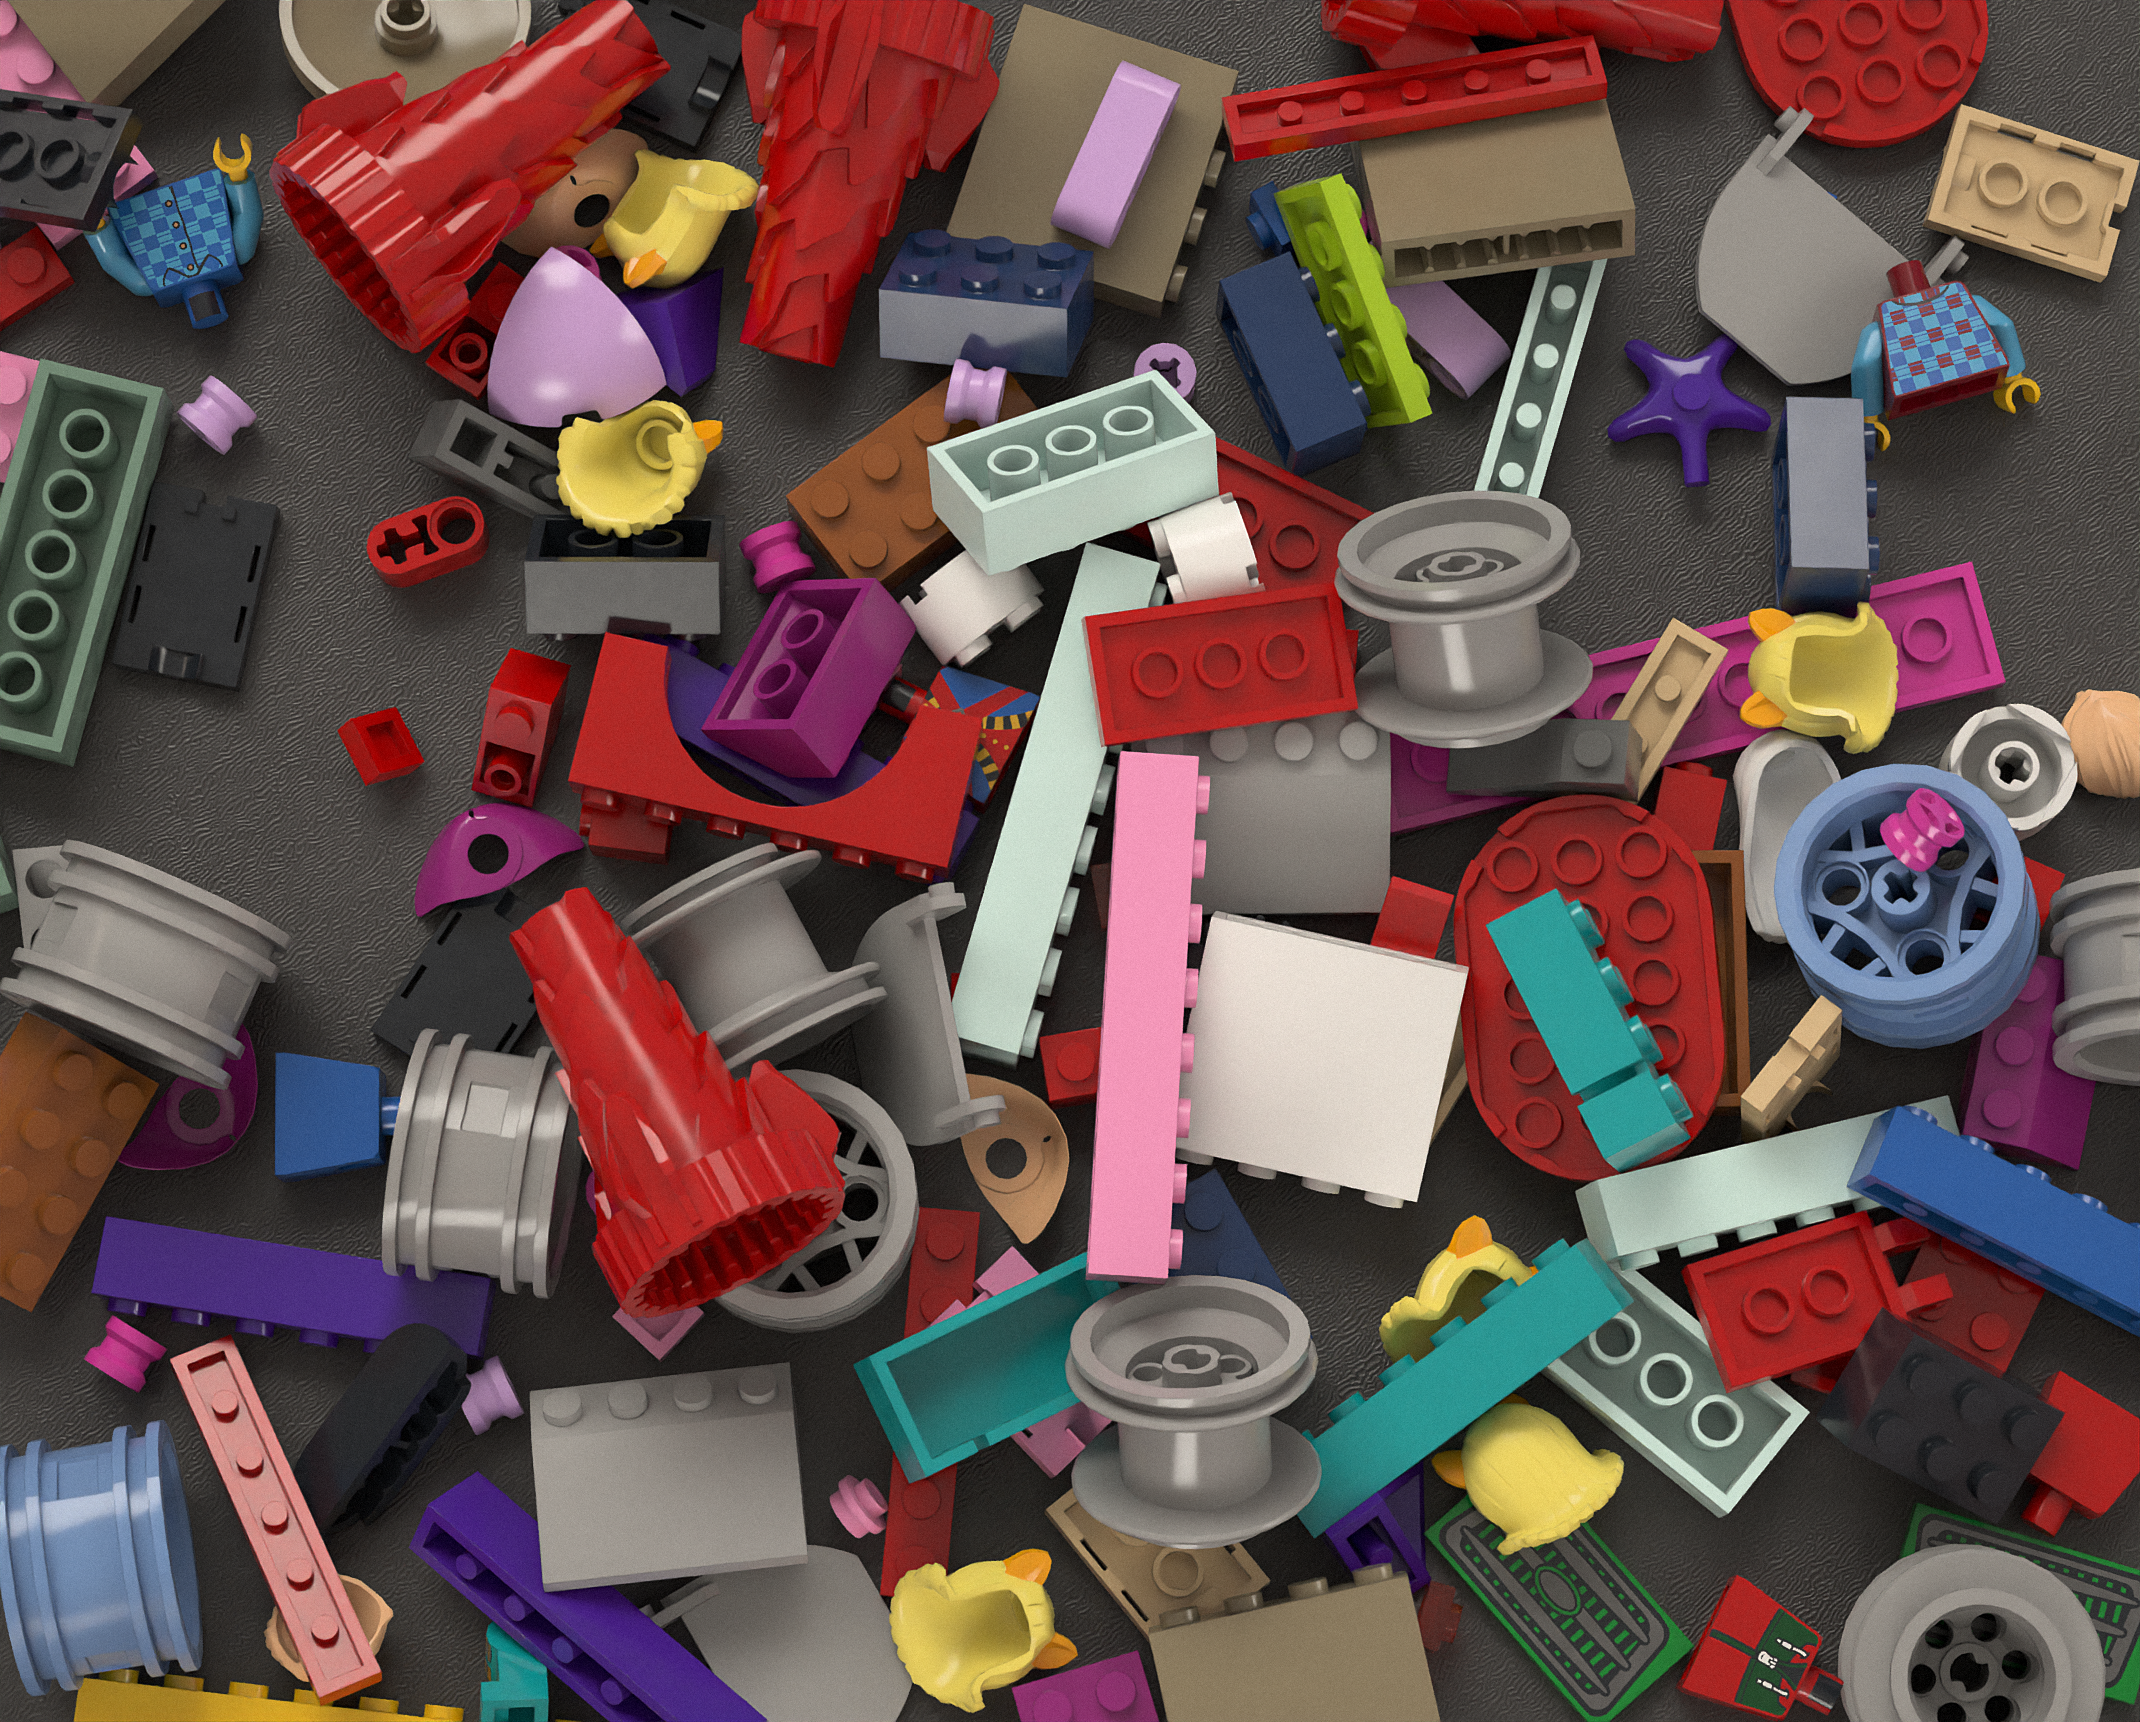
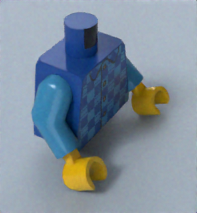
(185, 238)

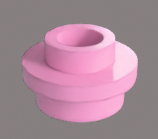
(859, 1506)

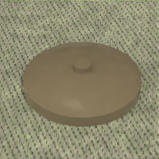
(423, 40)

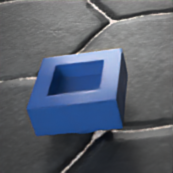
(1266, 221)

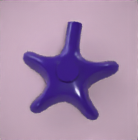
(1687, 402)

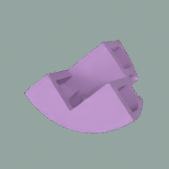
(568, 349)

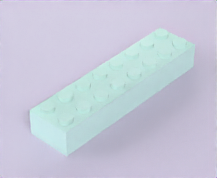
(1046, 829)

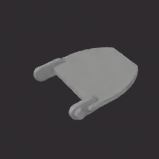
(1794, 267)
(911, 1041)
(797, 1638)

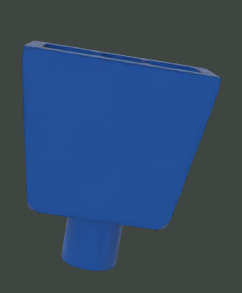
(329, 1117)

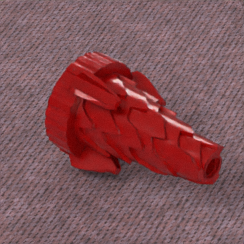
(1435, 30)
(848, 114)
(424, 191)
(691, 1169)

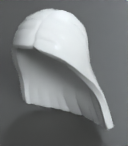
(1772, 788)

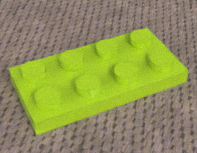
(1349, 274)

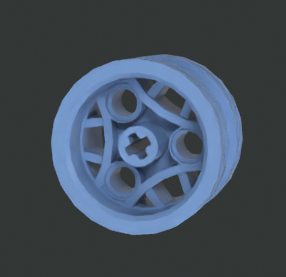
(1907, 911)
(98, 1559)

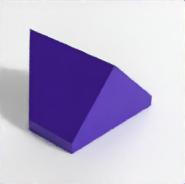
(681, 326)
(1385, 1530)

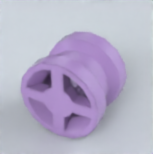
(1167, 356)
(974, 394)
(216, 414)
(490, 1396)

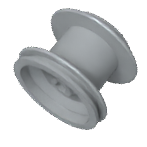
(1462, 613)
(747, 961)
(1193, 1393)
(1956, 1585)

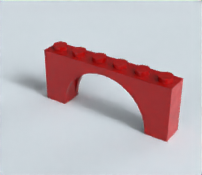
(897, 818)

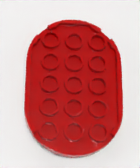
(1862, 65)
(1655, 929)

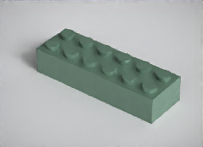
(68, 545)

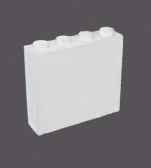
(1318, 1058)

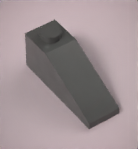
(489, 458)
(1553, 762)

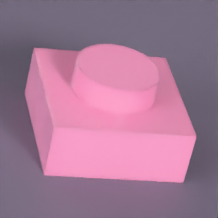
(660, 1333)

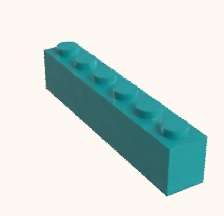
(1461, 1378)

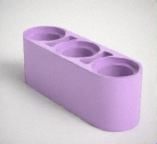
(1115, 154)
(1448, 336)

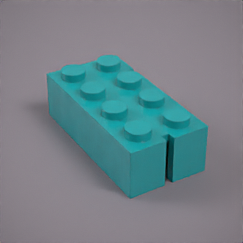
(1588, 1031)
(980, 1370)

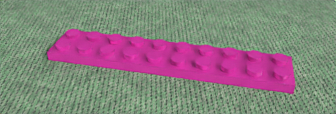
(1941, 656)

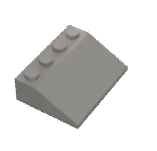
(1292, 816)
(668, 1477)

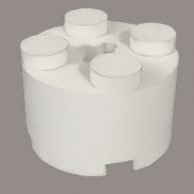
(1205, 551)
(967, 605)
(2033, 746)

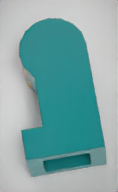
(516, 1681)

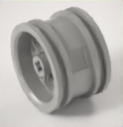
(2100, 949)
(145, 963)
(481, 1166)
(890, 1227)

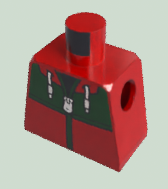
(1757, 1657)

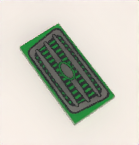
(2102, 1587)
(1566, 1609)

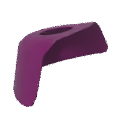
(530, 841)
(172, 1144)

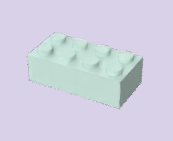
(1073, 472)
(1663, 1395)

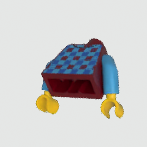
(1934, 350)

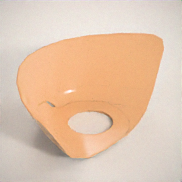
(602, 169)
(1033, 1195)

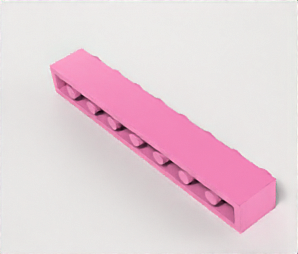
(1143, 1019)

